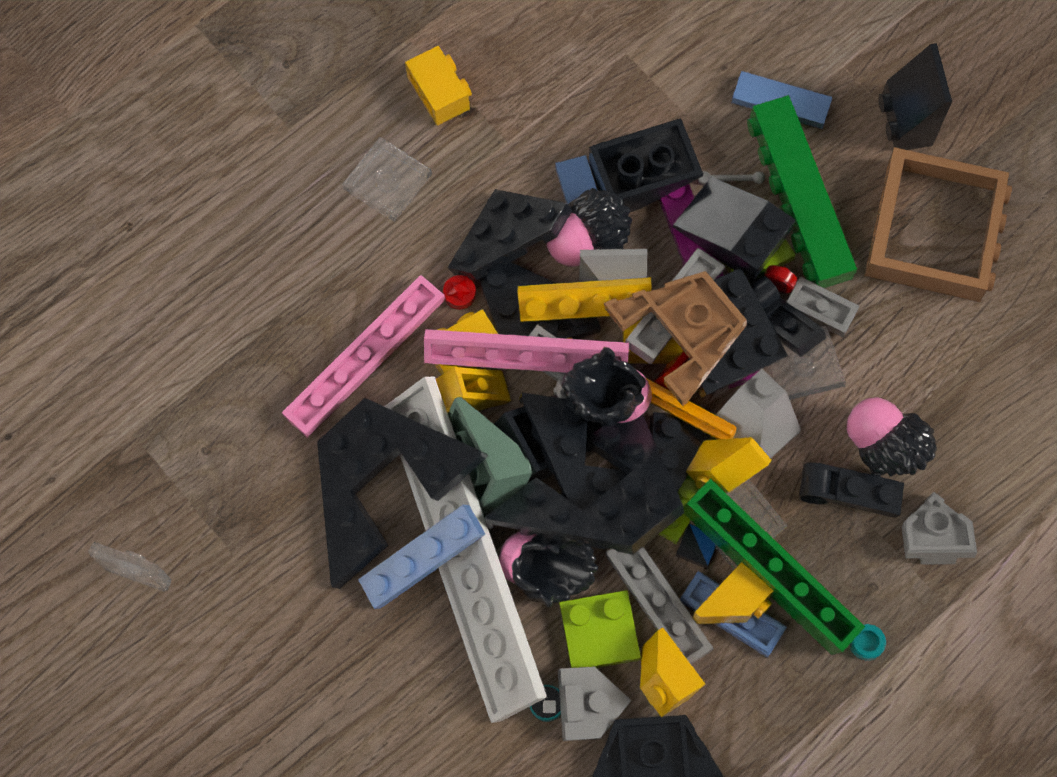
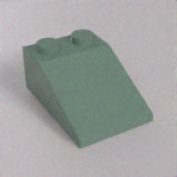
(503, 470)

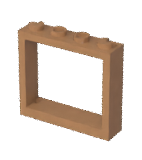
(926, 277)

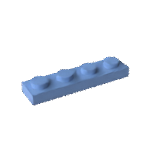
(421, 556)

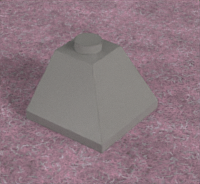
(612, 264)
(762, 412)

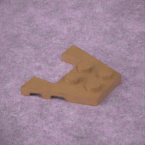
(697, 319)

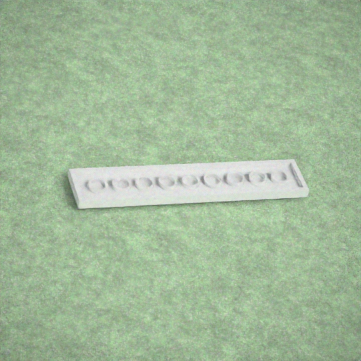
(475, 580)

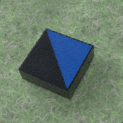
(696, 547)

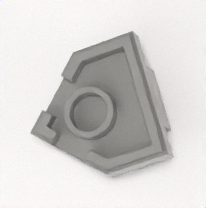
(938, 534)
(588, 703)

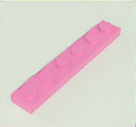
(512, 350)
(363, 356)

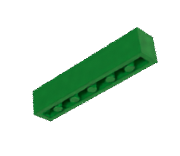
(801, 192)
(791, 583)

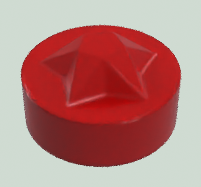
(781, 277)
(459, 292)

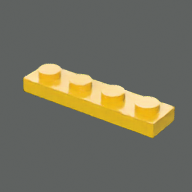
(575, 298)

